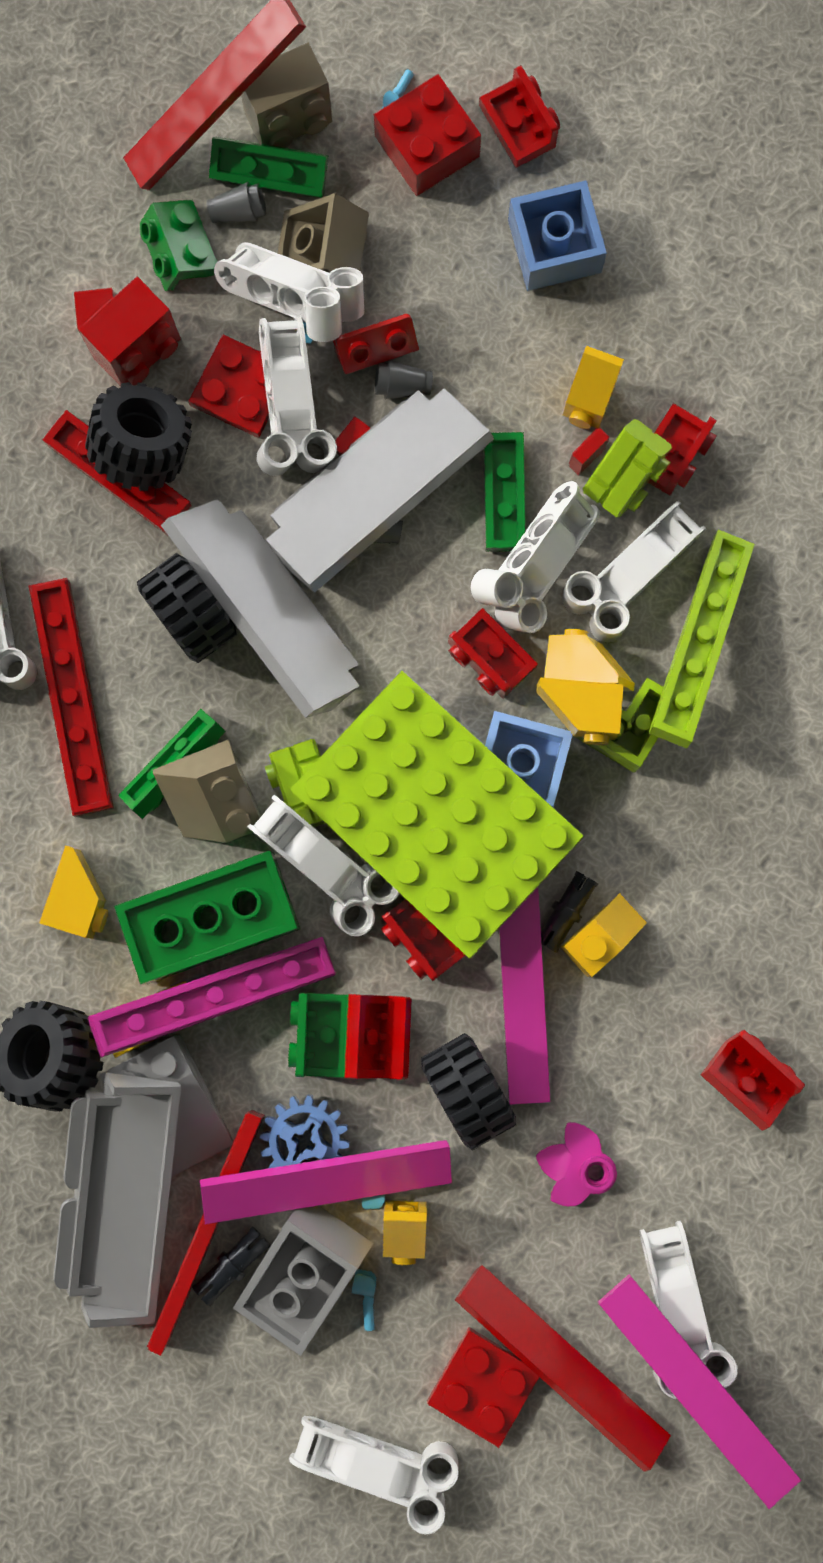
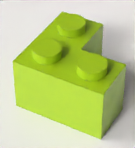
(634, 738)

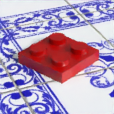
(233, 387)
(483, 1387)

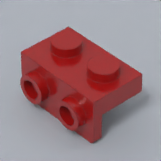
(521, 118)
(376, 343)
(687, 438)
(491, 653)
(429, 947)
(378, 1037)
(752, 1078)

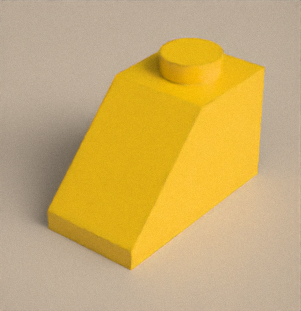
(592, 388)
(583, 659)
(585, 707)
(75, 898)
(604, 936)
(404, 1231)

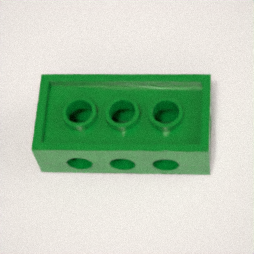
(184, 902)

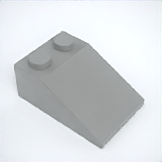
(199, 1123)
(302, 1276)

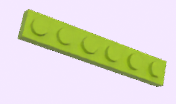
(701, 639)

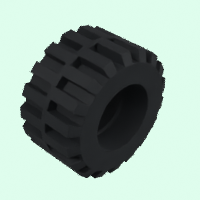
(131, 458)
(187, 608)
(24, 1050)
(468, 1091)

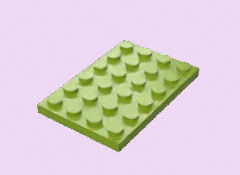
(437, 814)

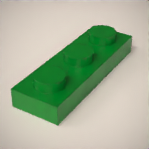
(268, 166)
(504, 491)
(197, 734)

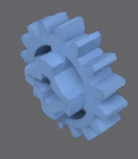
(287, 1131)

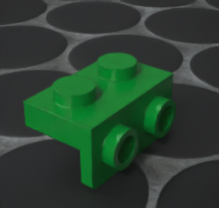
(177, 242)
(320, 1035)

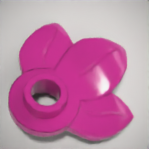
(570, 1166)

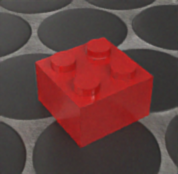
(427, 134)
(131, 333)

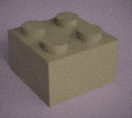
(288, 99)

